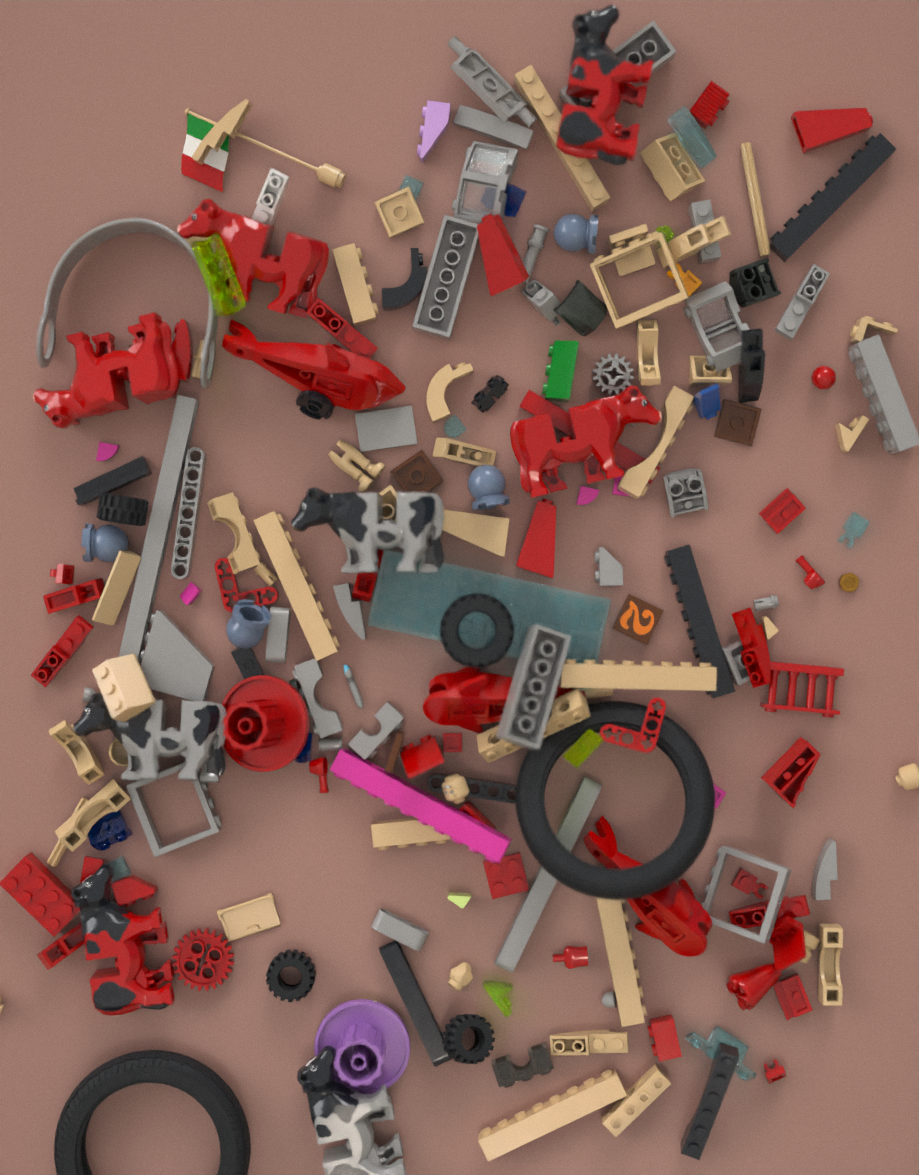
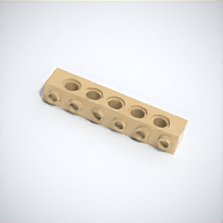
(563, 713)

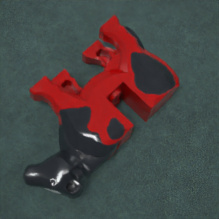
(606, 80)
(117, 932)

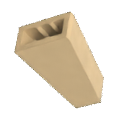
(480, 530)

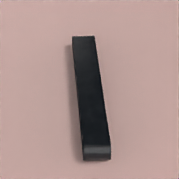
(415, 1002)

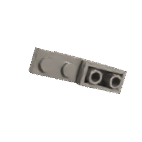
(801, 302)

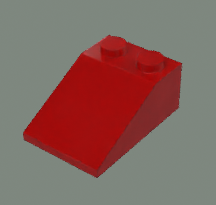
(422, 756)

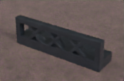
(112, 481)

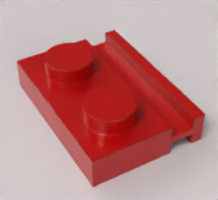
(782, 511)
(792, 996)

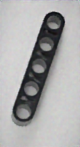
(484, 785)

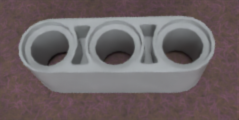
(277, 635)
(400, 929)

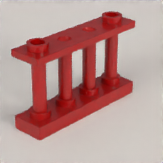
(812, 673)

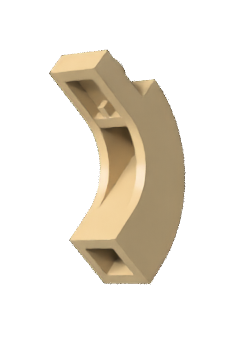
(648, 352)
(436, 391)
(79, 750)

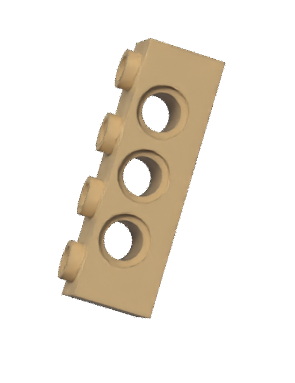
(637, 1100)

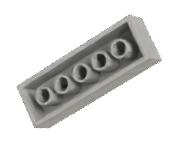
(643, 46)
(446, 277)
(884, 395)
(533, 687)

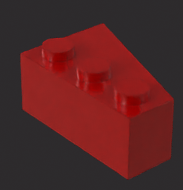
(792, 770)

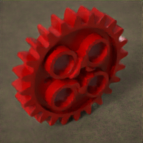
(218, 965)

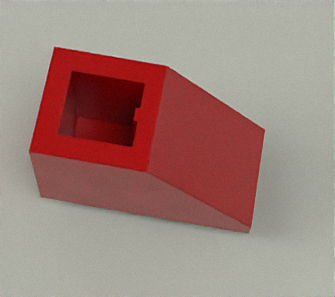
(132, 888)

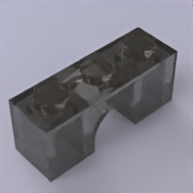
(508, 1073)

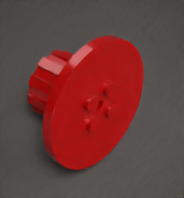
(264, 723)

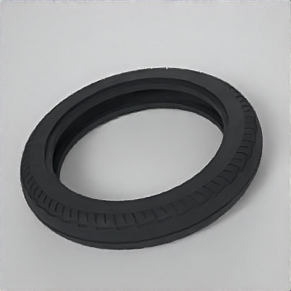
(626, 882)
(161, 1068)

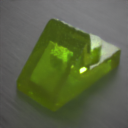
(496, 991)

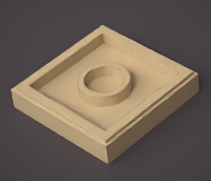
(399, 212)

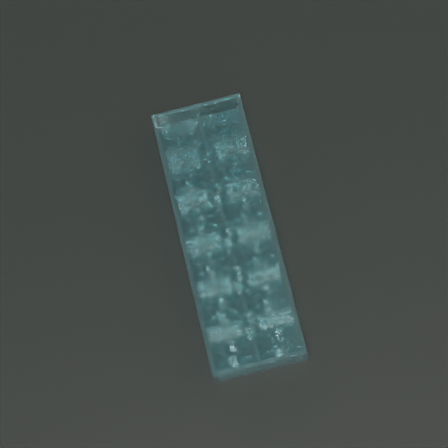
(417, 602)

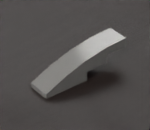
(493, 127)

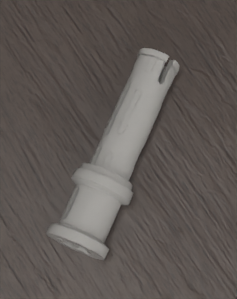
(535, 245)

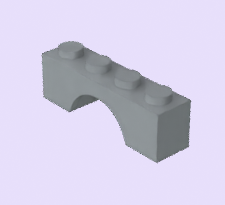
(326, 721)

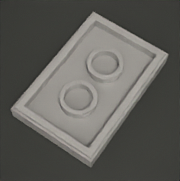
(386, 428)

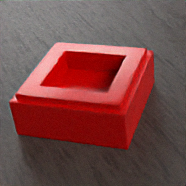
(452, 742)

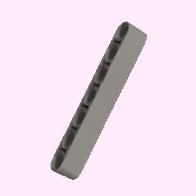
(191, 523)

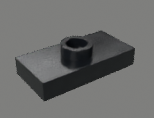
(247, 662)

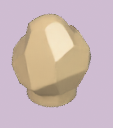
(460, 976)

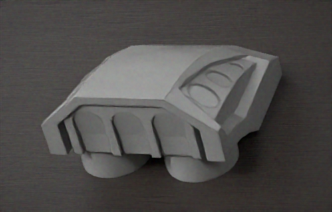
(685, 491)

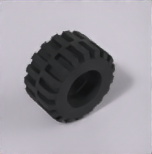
(122, 509)
(285, 990)
(482, 1042)

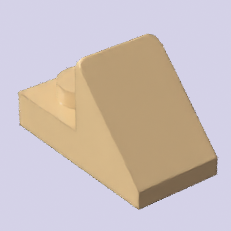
(848, 436)

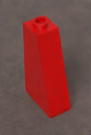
(829, 126)
(499, 255)
(539, 543)

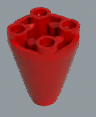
(752, 984)

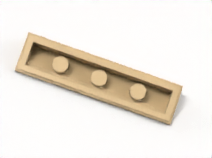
(116, 587)

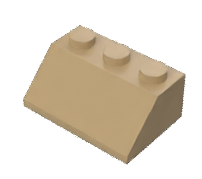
(672, 166)
(124, 687)

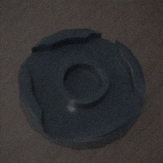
(315, 404)

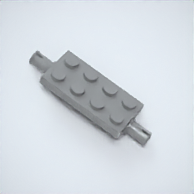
(489, 84)

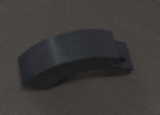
(408, 292)

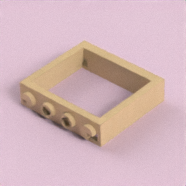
(619, 253)

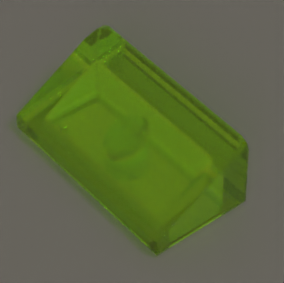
(583, 748)

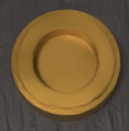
(848, 582)

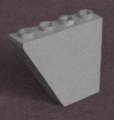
(174, 662)

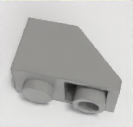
(541, 298)
(609, 569)

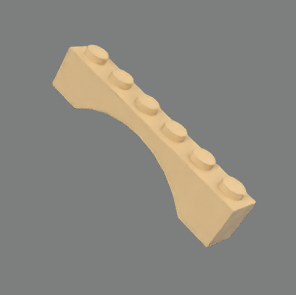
(674, 408)

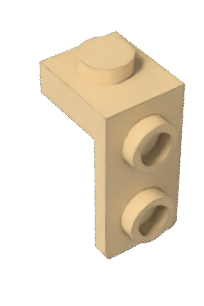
(857, 331)

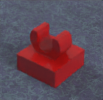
(63, 574)
(774, 1074)

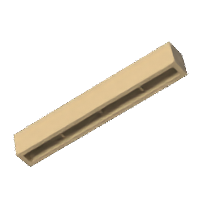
(549, 120)
(296, 585)
(638, 676)
(621, 961)
(551, 1114)

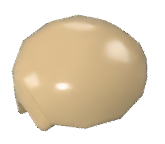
(118, 753)

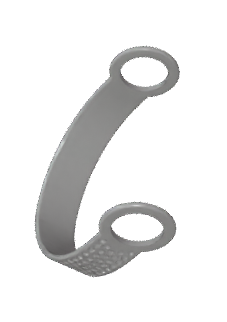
(80, 249)

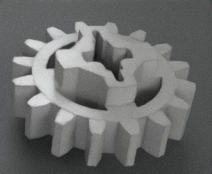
(622, 376)

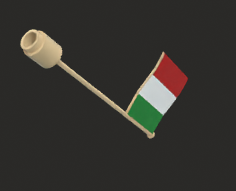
(213, 168)

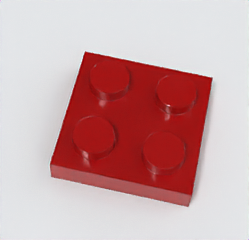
(506, 876)

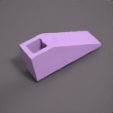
(435, 125)

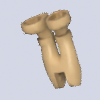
(356, 456)

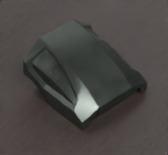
(753, 283)
(582, 309)

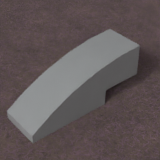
(351, 610)
(825, 871)

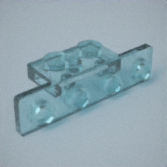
(710, 1047)

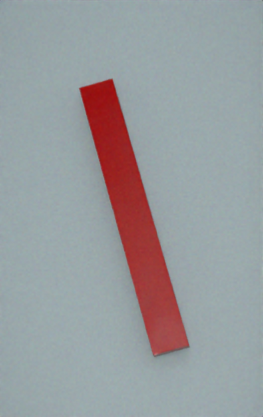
(561, 421)

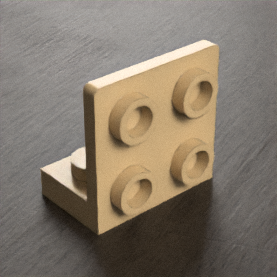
(634, 261)

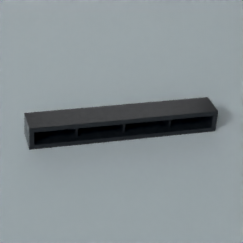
(832, 197)
(698, 616)

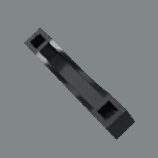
(719, 1077)

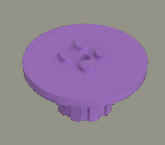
(368, 1043)

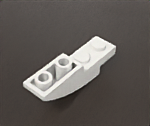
(271, 197)

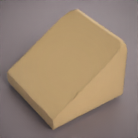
(768, 627)

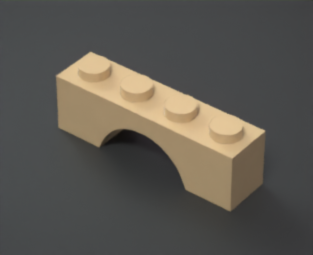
(226, 510)
(76, 828)
(829, 950)

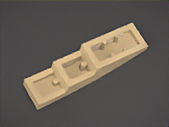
(228, 125)

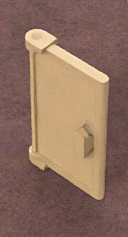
(248, 915)

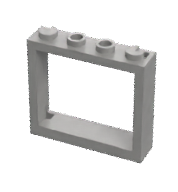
(147, 822)
(775, 900)

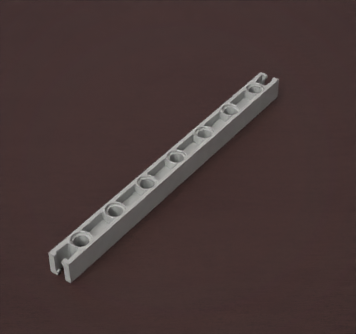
(159, 526)

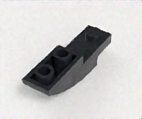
(752, 365)

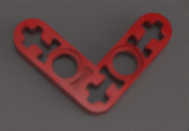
(240, 596)
(638, 737)

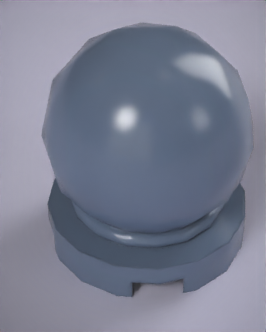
(575, 233)
(486, 486)
(103, 542)
(247, 624)

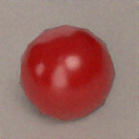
(823, 377)

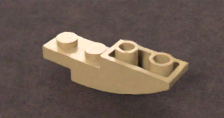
(695, 239)
(589, 1042)

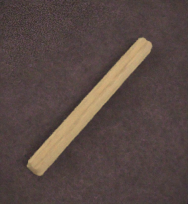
(755, 199)

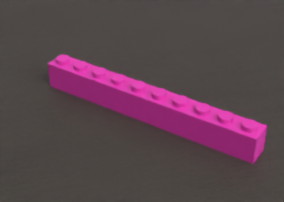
(421, 805)

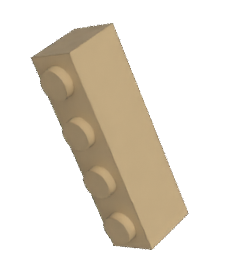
(354, 284)
(404, 832)

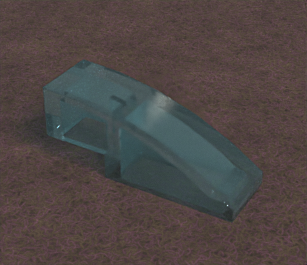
(692, 136)

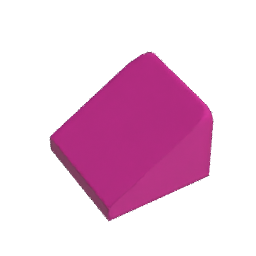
(190, 593)

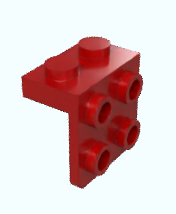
(787, 942)

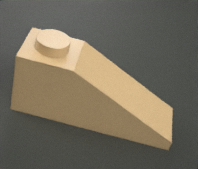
(463, 452)

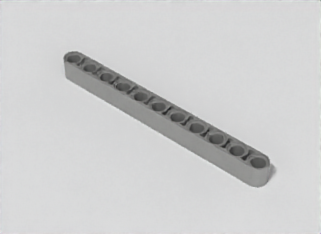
(543, 881)

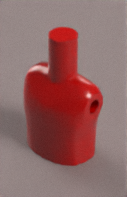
(573, 957)

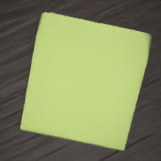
(459, 899)

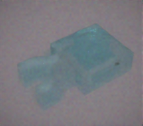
(854, 527)

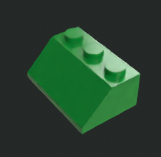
(560, 370)

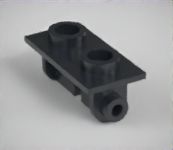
(495, 386)

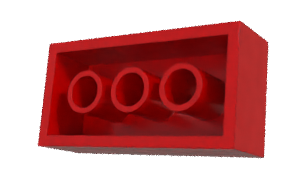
(41, 894)

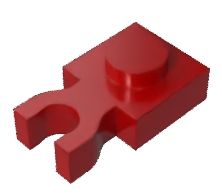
(747, 882)

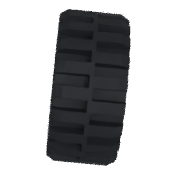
(477, 657)

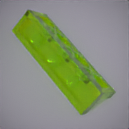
(215, 278)

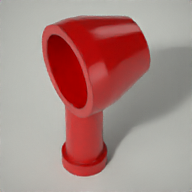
(812, 579)
(320, 767)

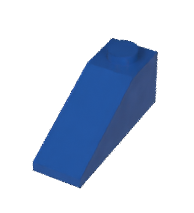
(707, 402)

